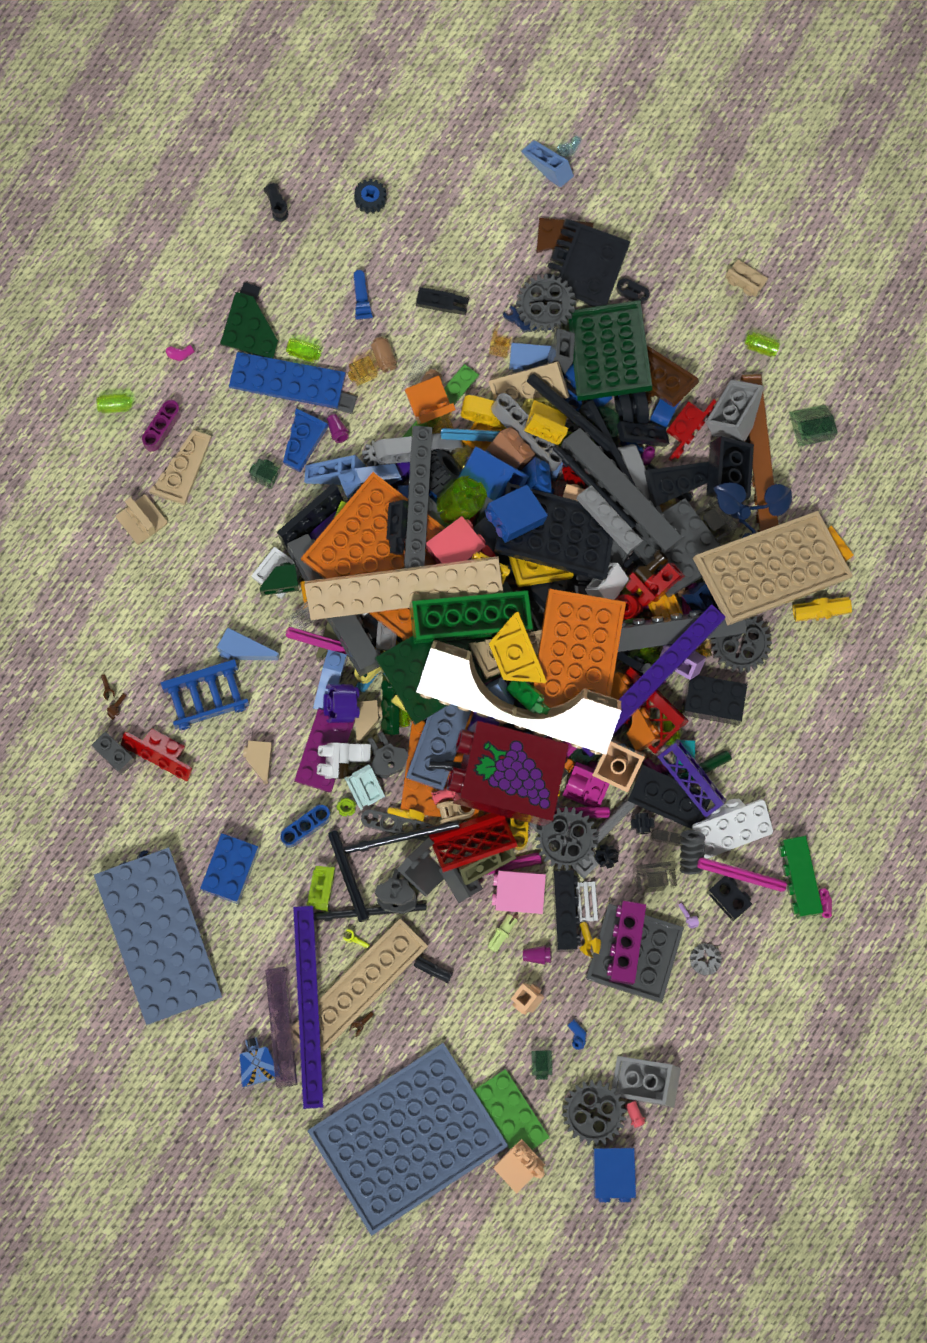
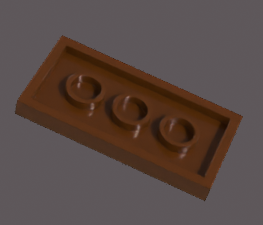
(668, 379)

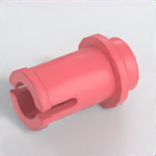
(442, 795)
(635, 1114)

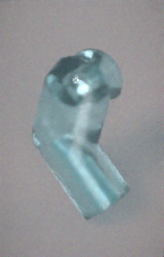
(569, 149)

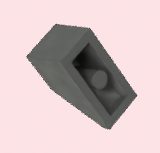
(562, 349)

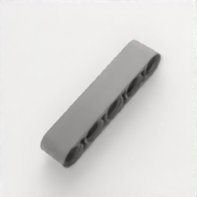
(506, 416)
(399, 449)
(636, 469)

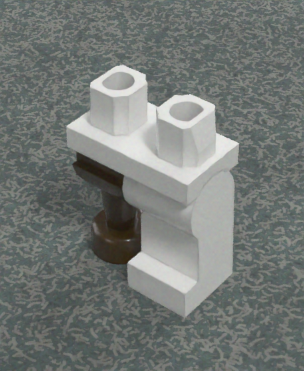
(338, 758)

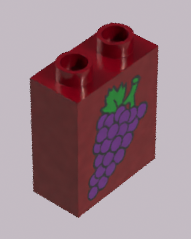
(508, 773)

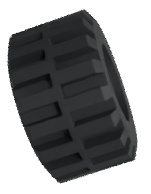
(443, 471)

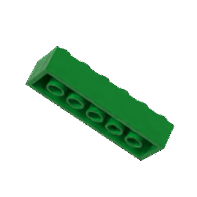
(467, 616)

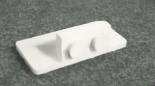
(734, 826)

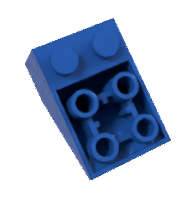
(492, 473)

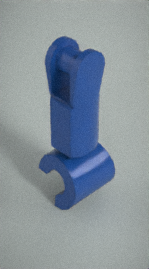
(362, 306)

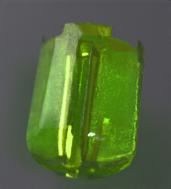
(461, 498)

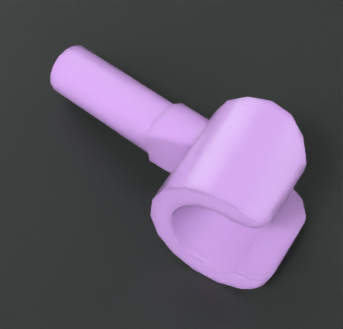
(692, 921)

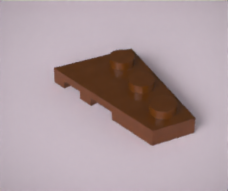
(549, 233)

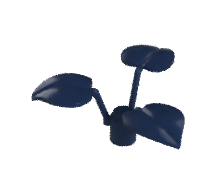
(732, 495)

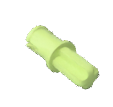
(502, 933)

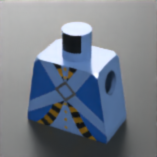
(256, 1064)

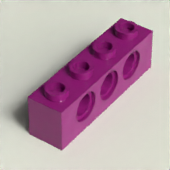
(636, 912)

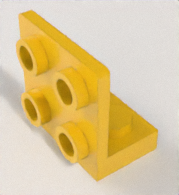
(546, 423)

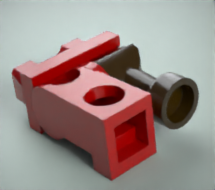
(654, 585)

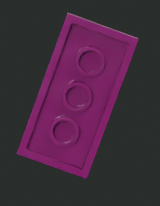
(320, 734)

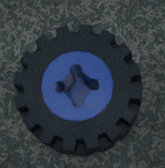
(370, 203)

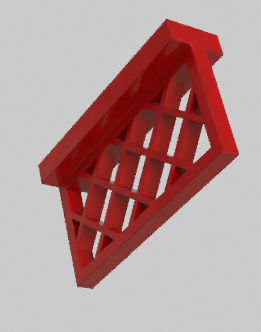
(665, 708)
(469, 833)

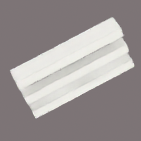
(594, 902)

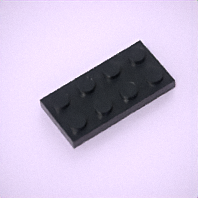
(311, 516)
(665, 797)

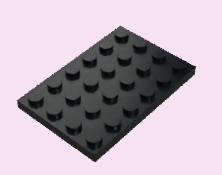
(565, 541)

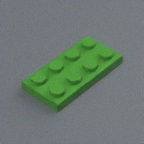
(510, 1111)

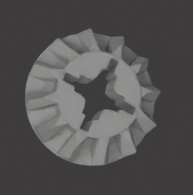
(700, 967)

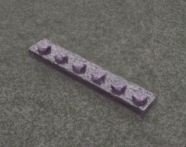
(281, 1027)

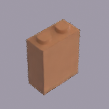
(511, 448)

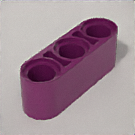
(162, 416)

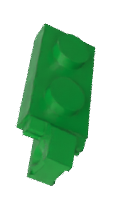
(528, 696)

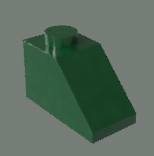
(281, 580)

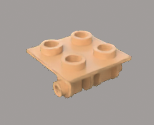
(519, 1166)

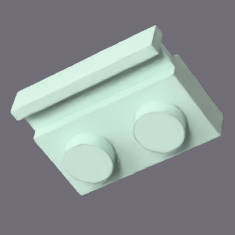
(364, 787)

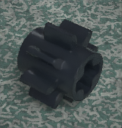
(642, 823)
(606, 856)

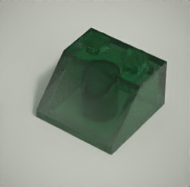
(813, 425)

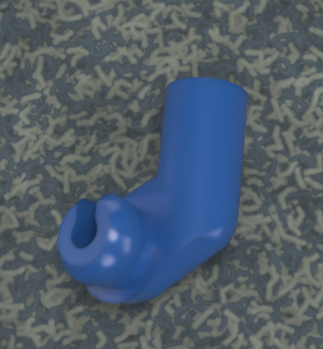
(579, 1038)

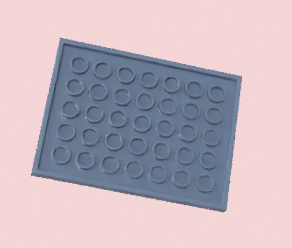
(407, 1139)

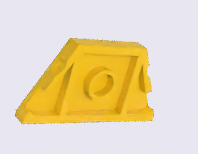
(515, 653)

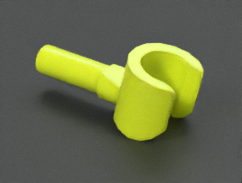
(355, 939)

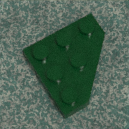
(248, 328)

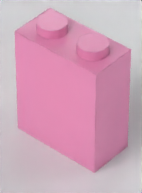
(519, 891)

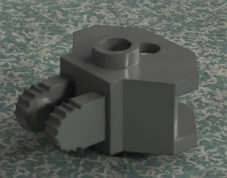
(385, 756)
(396, 892)

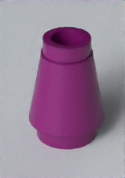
(337, 429)
(538, 955)

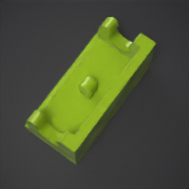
(321, 887)

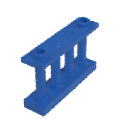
(209, 676)

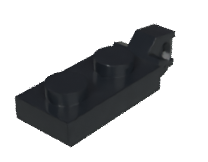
(397, 526)

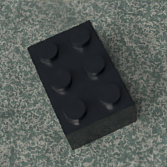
(730, 463)
(715, 700)

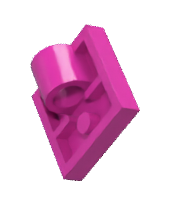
(584, 787)

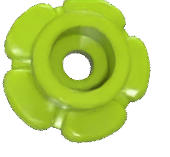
(346, 802)

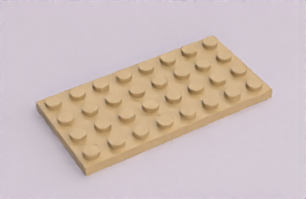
(772, 567)

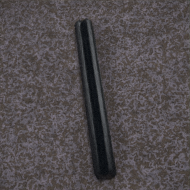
(348, 876)

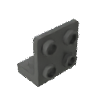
(421, 869)

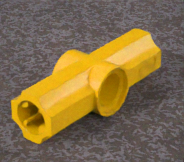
(822, 608)

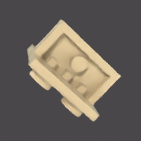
(141, 519)

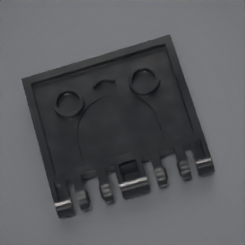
(590, 263)

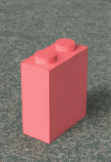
(455, 543)

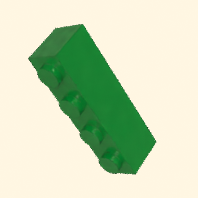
(801, 877)

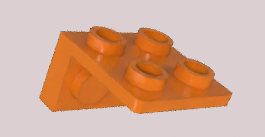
(429, 400)

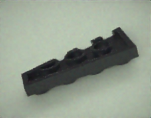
(675, 481)

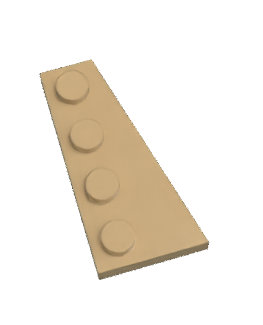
(517, 386)
(180, 475)
(485, 658)

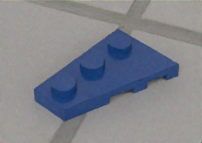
(304, 438)

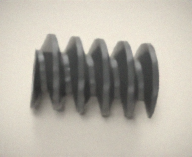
(692, 849)

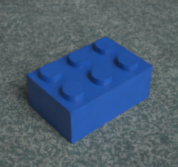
(230, 868)

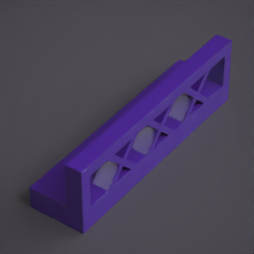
(697, 773)

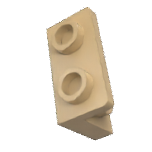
(746, 278)

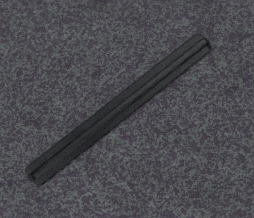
(570, 412)

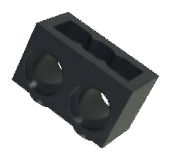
(725, 902)

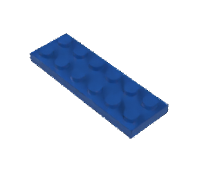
(287, 380)

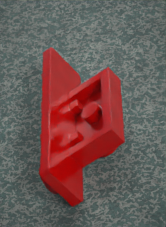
(686, 423)
(160, 751)

